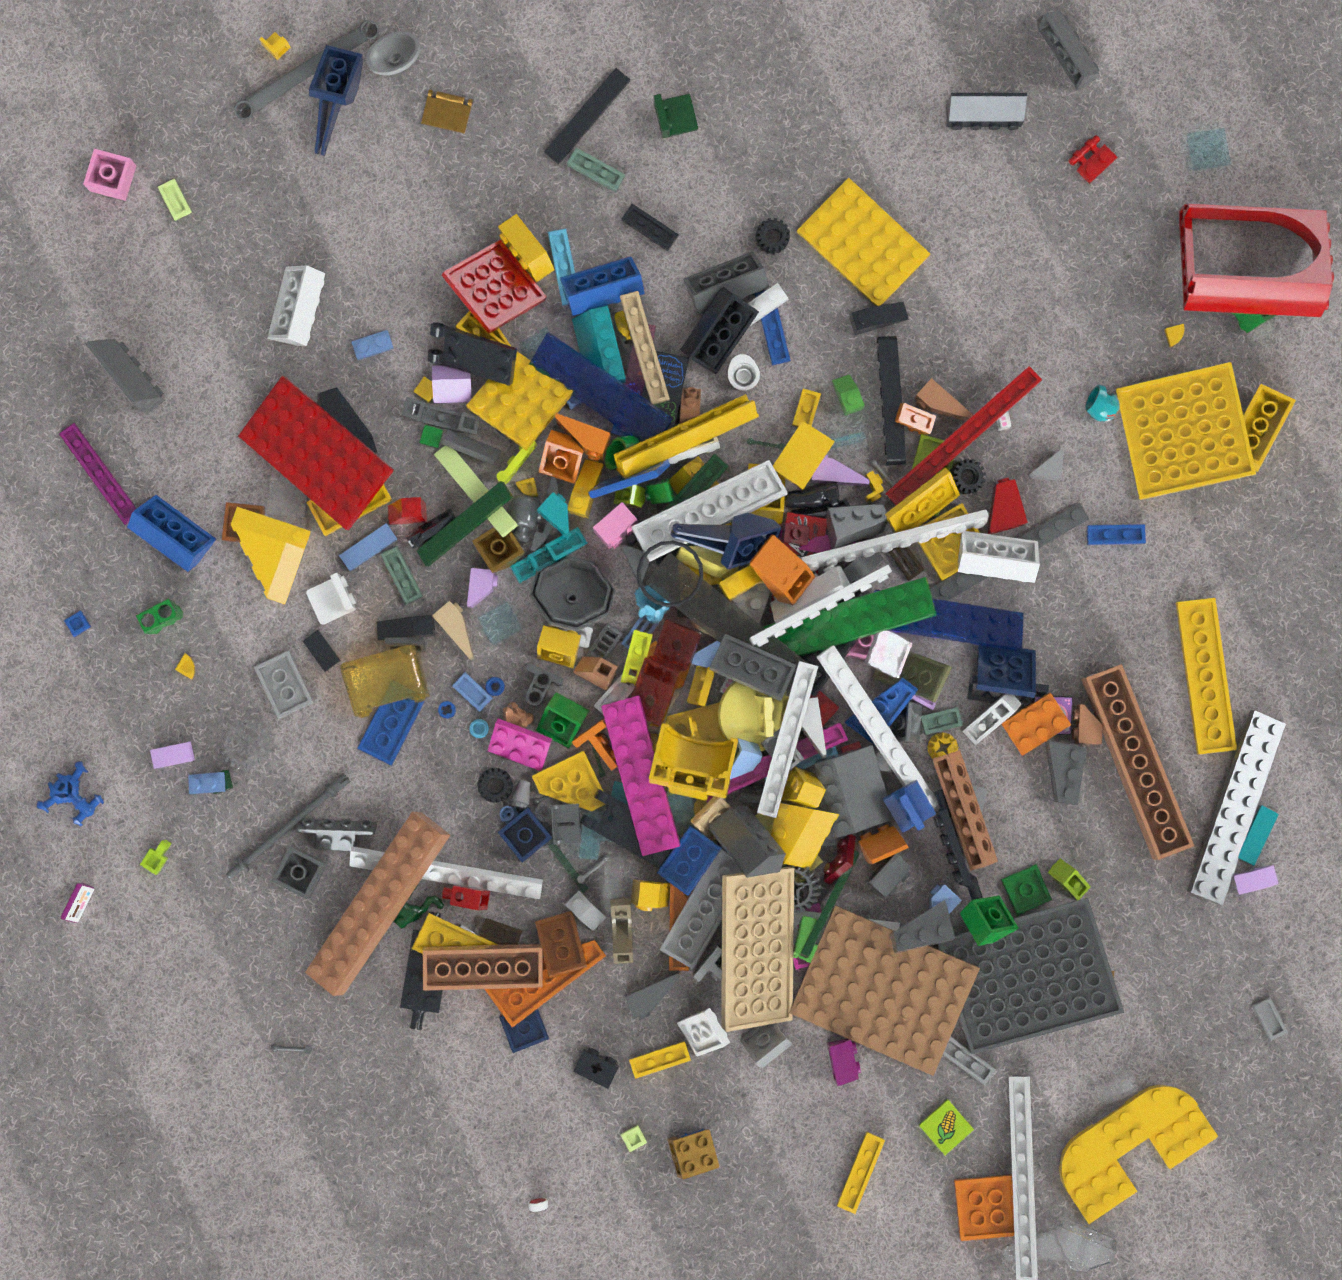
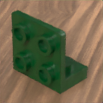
(675, 115)

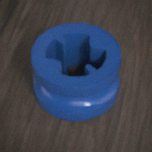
(448, 715)

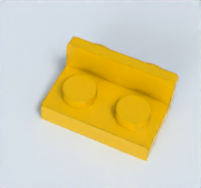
(700, 686)

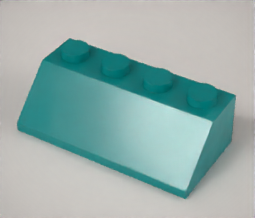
(598, 341)

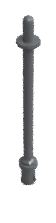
(331, 790)

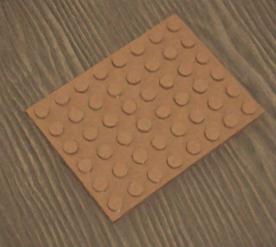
(880, 998)

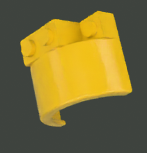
(692, 765)

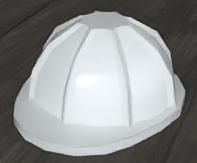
(743, 372)

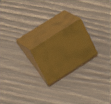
(497, 550)

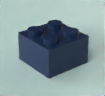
(525, 835)

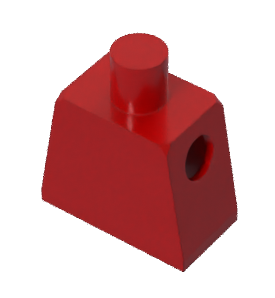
(471, 897)

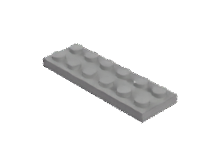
(700, 914)

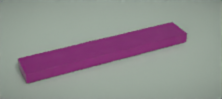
(98, 472)

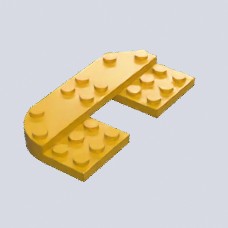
(1090, 1157)

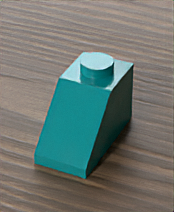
(556, 512)

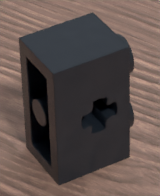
(602, 1077)

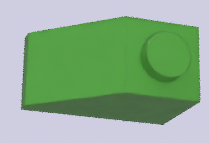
(848, 394)

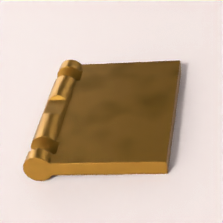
(446, 111)

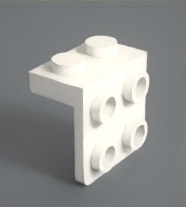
(331, 599)

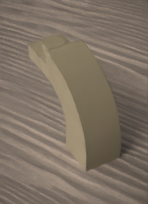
(622, 930)

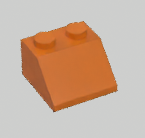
(561, 457)

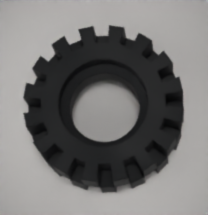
(772, 225)
(977, 473)
(486, 777)

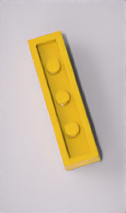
(860, 1172)

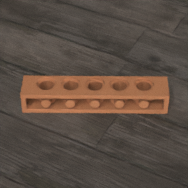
(965, 810)

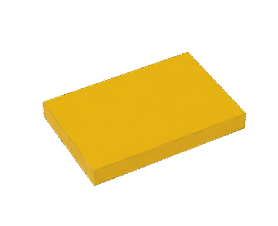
(803, 455)

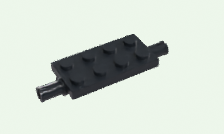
(954, 856)
(413, 995)

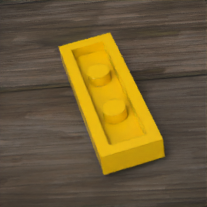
(660, 1059)

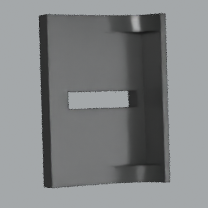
(566, 834)

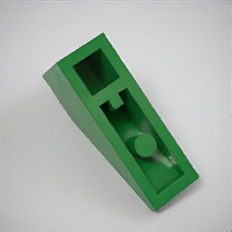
(659, 491)

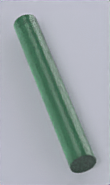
(567, 865)

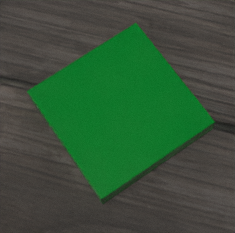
(1026, 889)

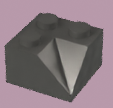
(299, 872)

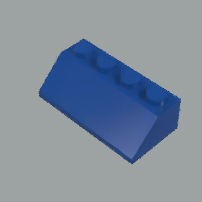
(601, 285)
(171, 532)

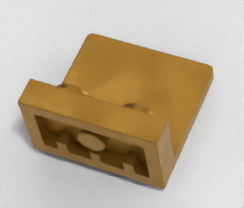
(693, 1154)

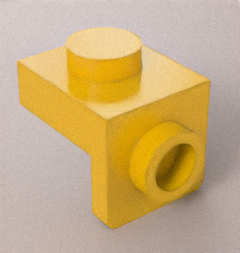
(875, 484)

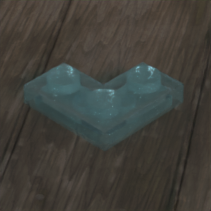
(590, 843)

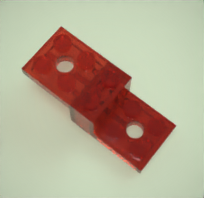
(665, 670)

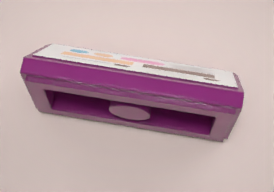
(77, 902)

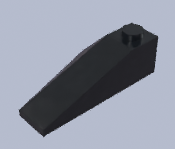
(339, 408)

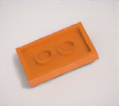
(1036, 723)

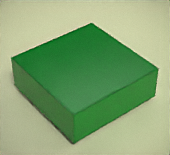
(431, 436)

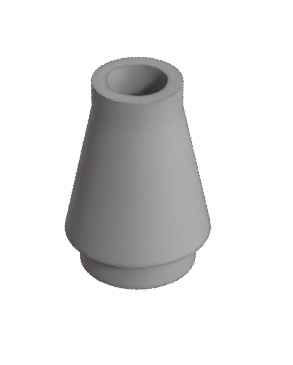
(521, 796)

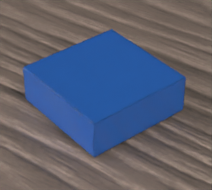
(77, 623)

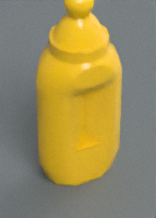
(622, 324)

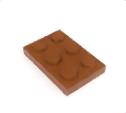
(561, 944)

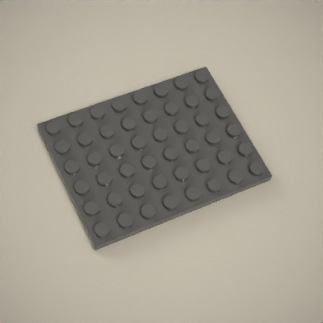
(1036, 978)

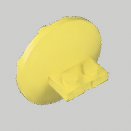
(750, 714)

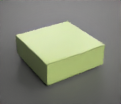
(633, 1138)

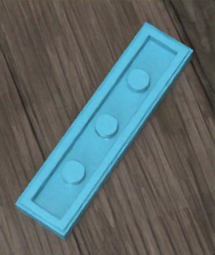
(561, 257)

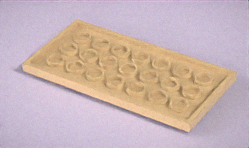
(757, 949)

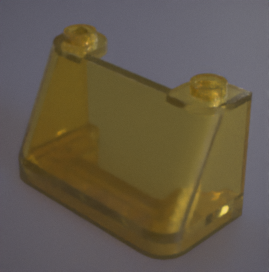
(384, 679)

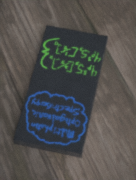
(674, 373)

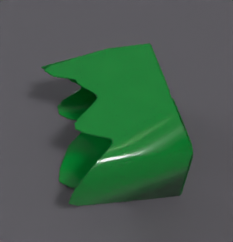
(157, 627)

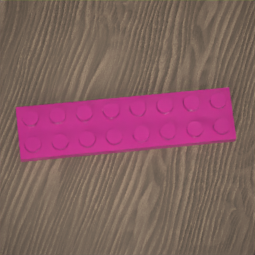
(634, 760)

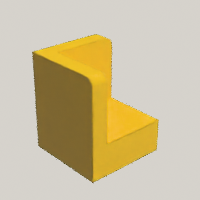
(275, 45)

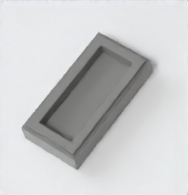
(1269, 1018)

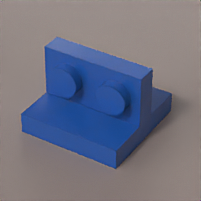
(909, 806)

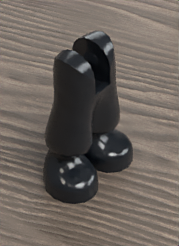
(813, 496)

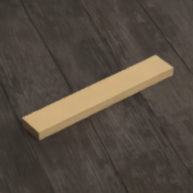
(644, 348)

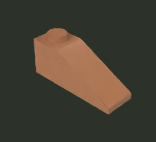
(939, 401)

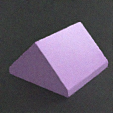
(450, 385)

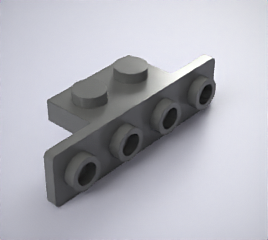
(336, 833)

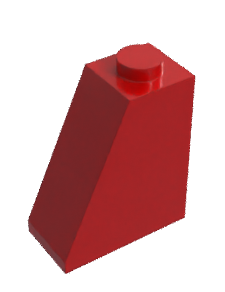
(1006, 507)
(407, 511)

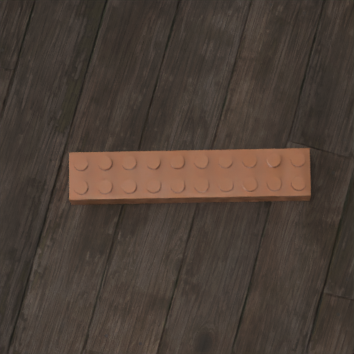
(1137, 762)
(377, 903)

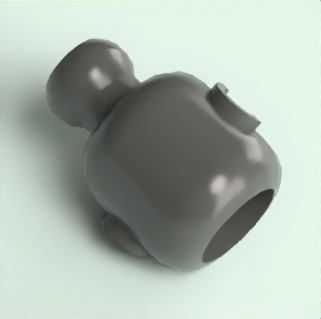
(524, 512)

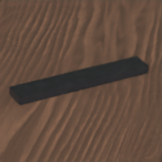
(587, 116)

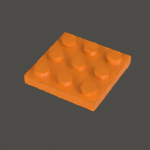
(985, 1207)

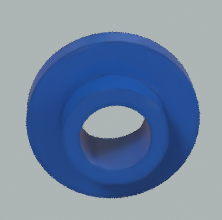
(499, 691)

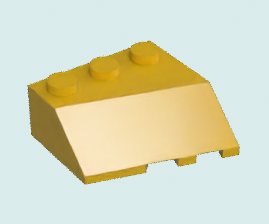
(801, 833)

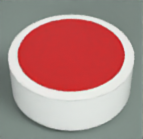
(538, 1204)

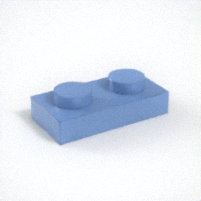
(372, 345)
(206, 783)

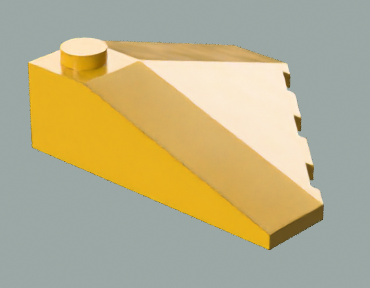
(273, 550)

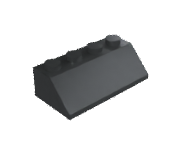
(1068, 49)
(740, 276)
(748, 842)

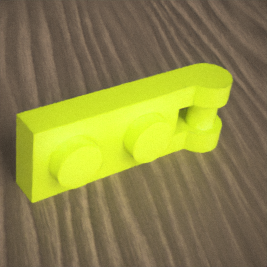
(515, 463)
(637, 652)

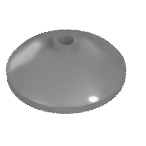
(393, 53)

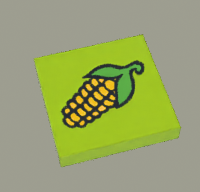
(946, 1127)

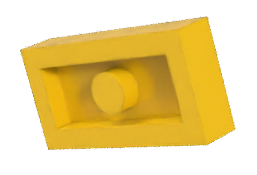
(806, 407)

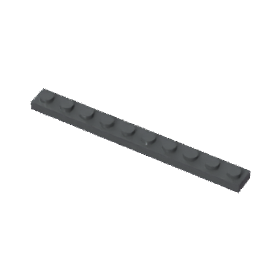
(1043, 534)

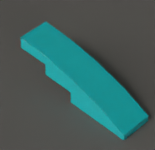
(548, 555)

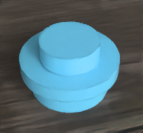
(479, 728)

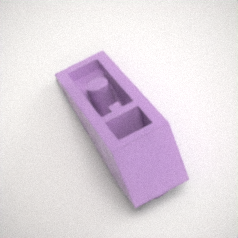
(834, 471)

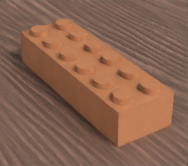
(482, 967)

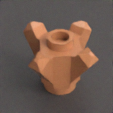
(517, 715)

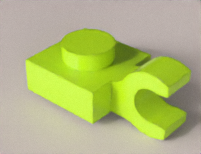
(155, 859)

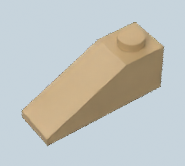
(454, 624)

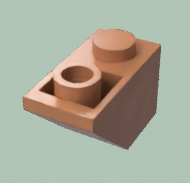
(690, 404)
(596, 671)
(1088, 728)

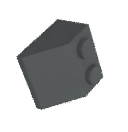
(889, 875)

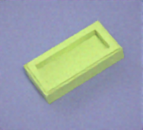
(174, 199)

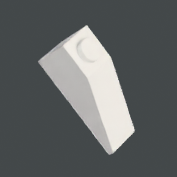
(992, 718)
(813, 726)

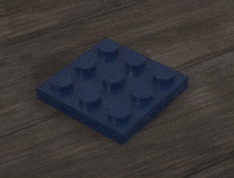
(1006, 671)

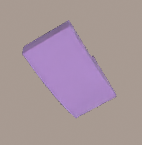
(172, 755)
(1256, 879)

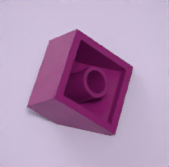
(843, 1061)

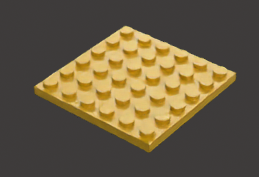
(1185, 431)

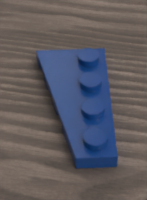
(888, 704)

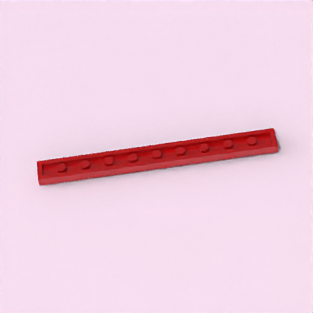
(964, 435)

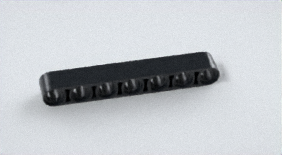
(891, 394)

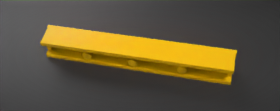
(685, 436)

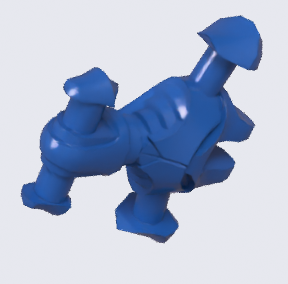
(67, 790)

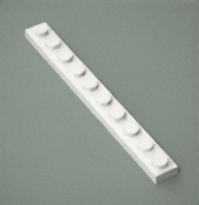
(899, 539)
(872, 720)
(460, 875)
(1023, 1178)

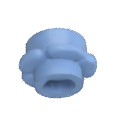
(504, 814)

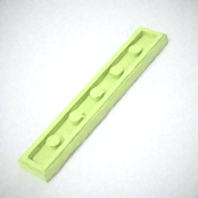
(473, 487)

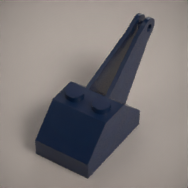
(336, 82)
(735, 542)

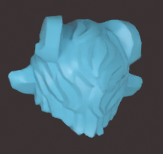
(652, 611)

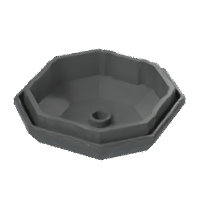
(574, 580)

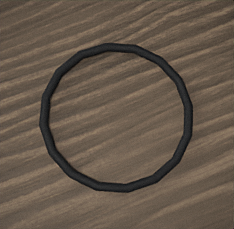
(669, 543)

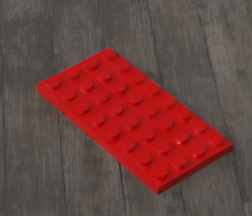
(315, 453)

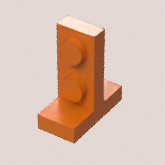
(599, 742)

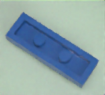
(1116, 534)

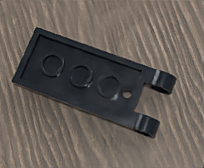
(473, 354)
(621, 828)

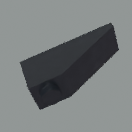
(878, 317)
(406, 627)

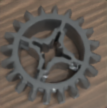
(809, 880)

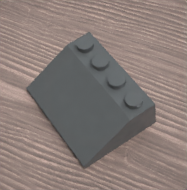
(127, 373)
(854, 790)

